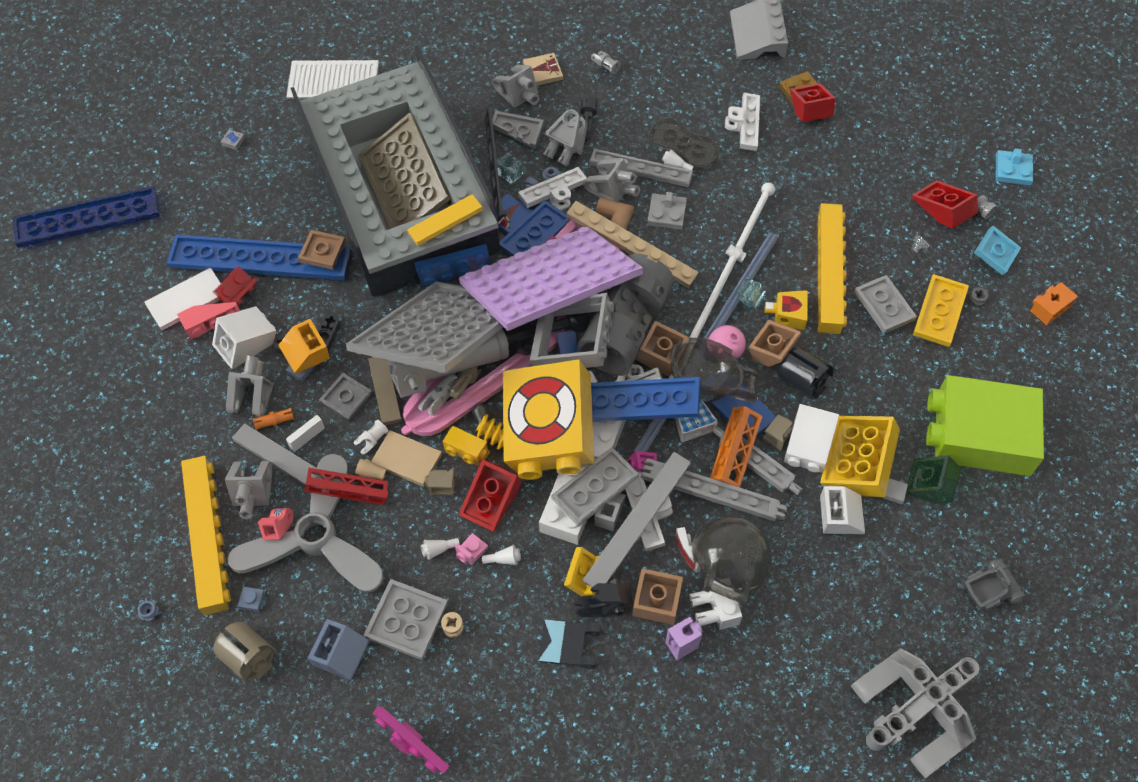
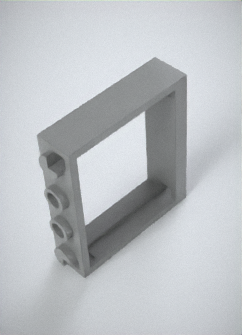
(594, 358)

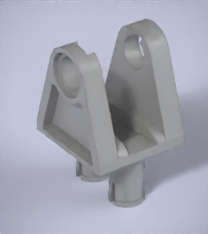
(518, 87)
(566, 135)
(613, 181)
(251, 376)
(249, 490)

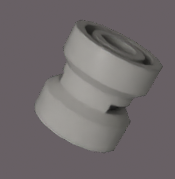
(986, 208)

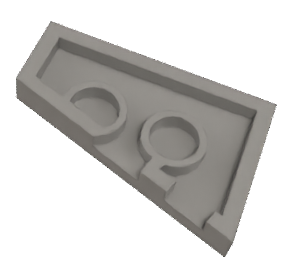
(521, 128)

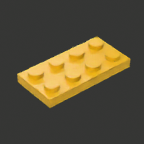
(940, 310)

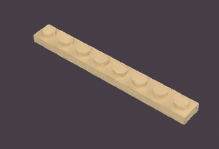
(629, 242)

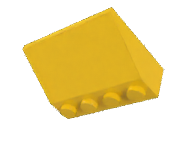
(862, 454)

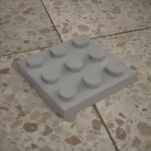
(406, 619)

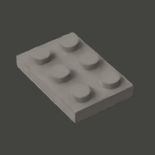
(885, 304)

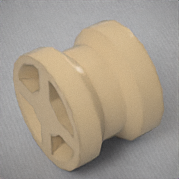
(454, 629)

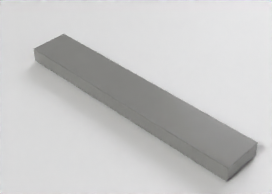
(647, 168)
(271, 451)

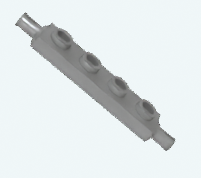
(766, 467)

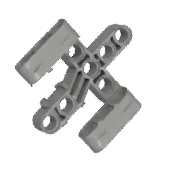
(958, 728)

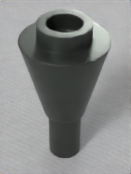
(479, 412)

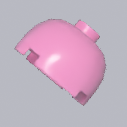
(730, 337)

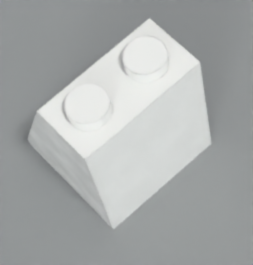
(242, 335)
(811, 438)

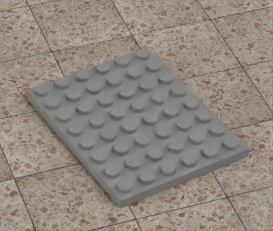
(429, 330)

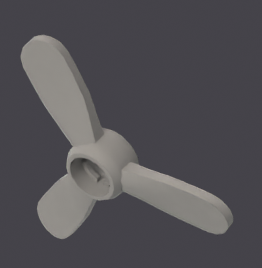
(345, 558)

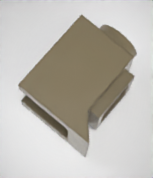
(778, 432)
(441, 482)

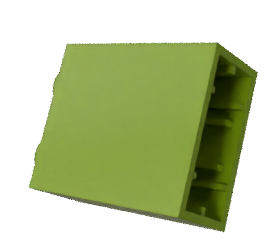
(987, 424)

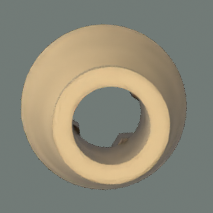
(370, 470)

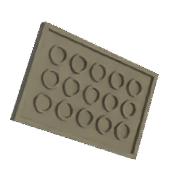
(404, 174)

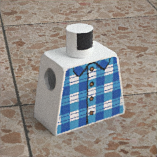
(696, 426)

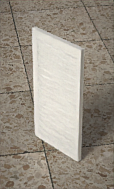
(318, 77)

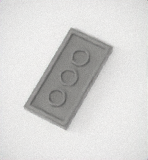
(595, 486)

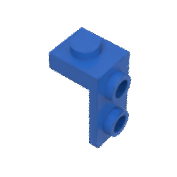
(567, 342)

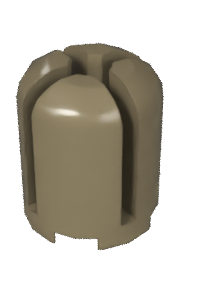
(249, 665)

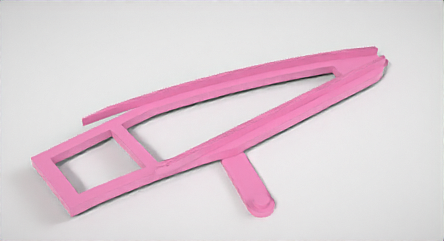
(427, 425)

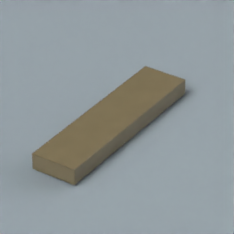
(384, 391)

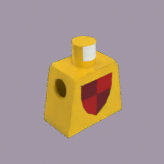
(789, 309)

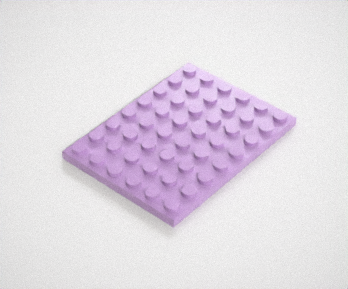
(549, 277)

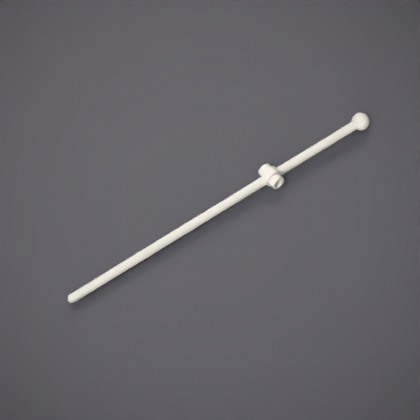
(735, 253)

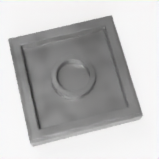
(346, 397)

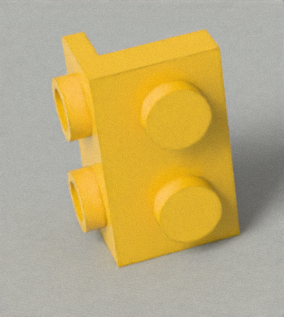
(579, 567)

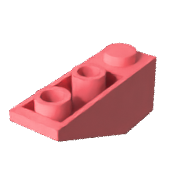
(202, 318)

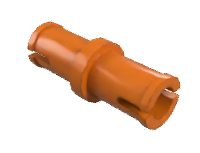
(273, 419)

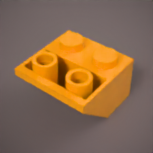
(303, 347)

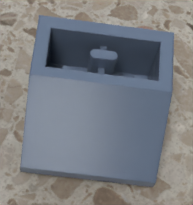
(338, 649)

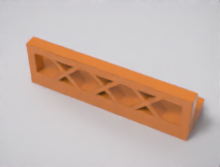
(733, 443)

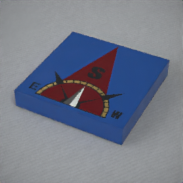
(515, 213)

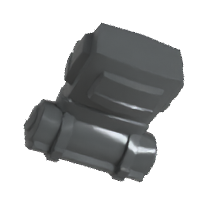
(993, 586)

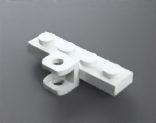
(746, 121)
(555, 189)
(652, 535)

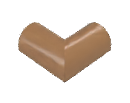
(616, 211)

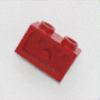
(235, 286)

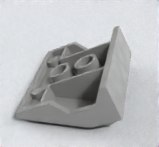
(759, 29)

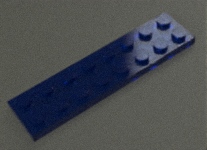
(85, 216)

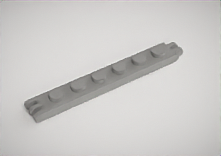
(721, 493)

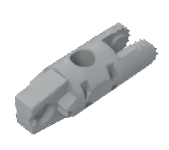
(438, 395)

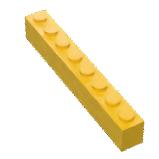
(830, 269)
(205, 536)

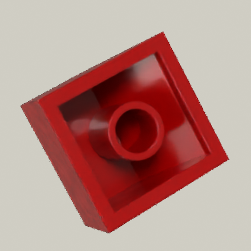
(812, 102)

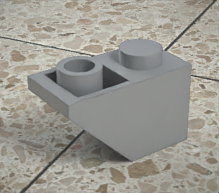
(609, 513)

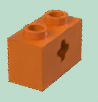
(1053, 303)

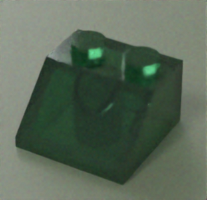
(934, 479)

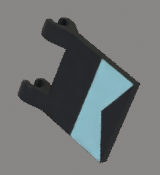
(564, 643)

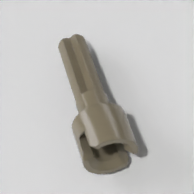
(465, 377)

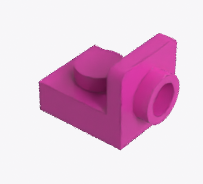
(638, 458)

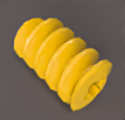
(491, 431)

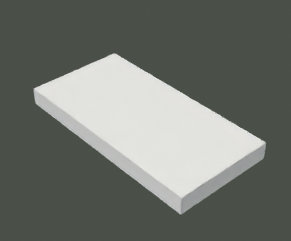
(189, 293)

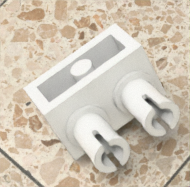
(724, 613)

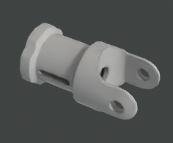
(606, 61)

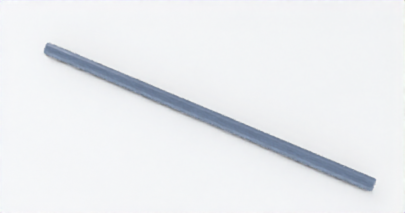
(721, 320)

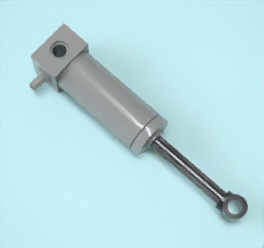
(413, 379)

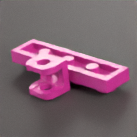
(409, 740)

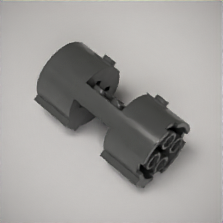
(634, 307)

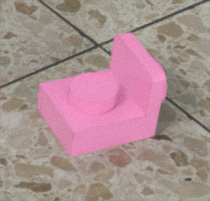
(471, 549)

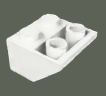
(841, 511)

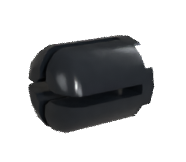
(805, 372)

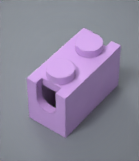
(684, 638)

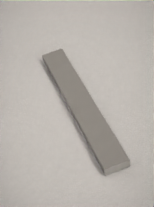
(637, 521)

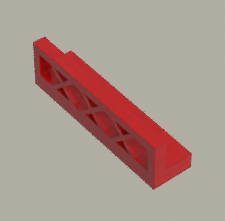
(346, 489)

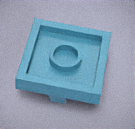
(1014, 167)
(997, 250)

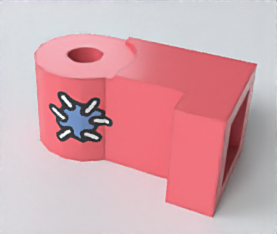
(277, 522)

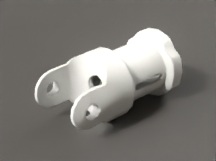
(371, 436)

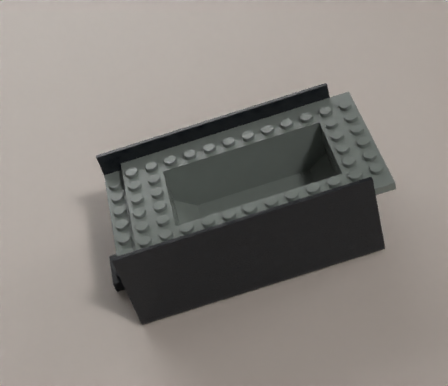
(350, 120)

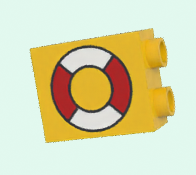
(548, 419)

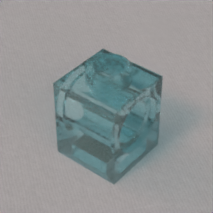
(510, 168)
(751, 293)

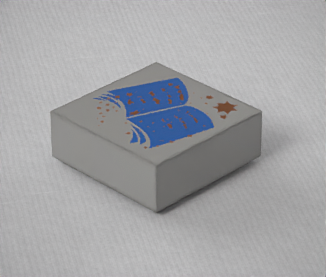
(232, 139)

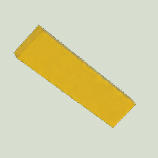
(444, 220)

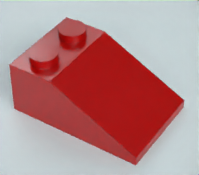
(947, 203)
(490, 495)

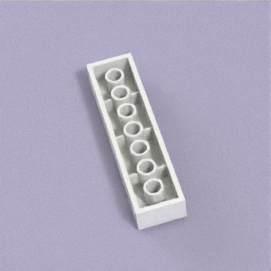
(554, 519)

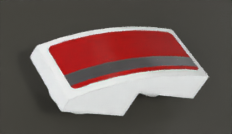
(685, 546)

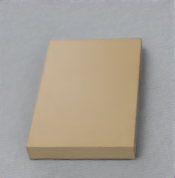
(406, 458)

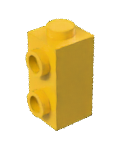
(466, 446)

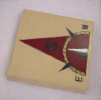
(545, 68)

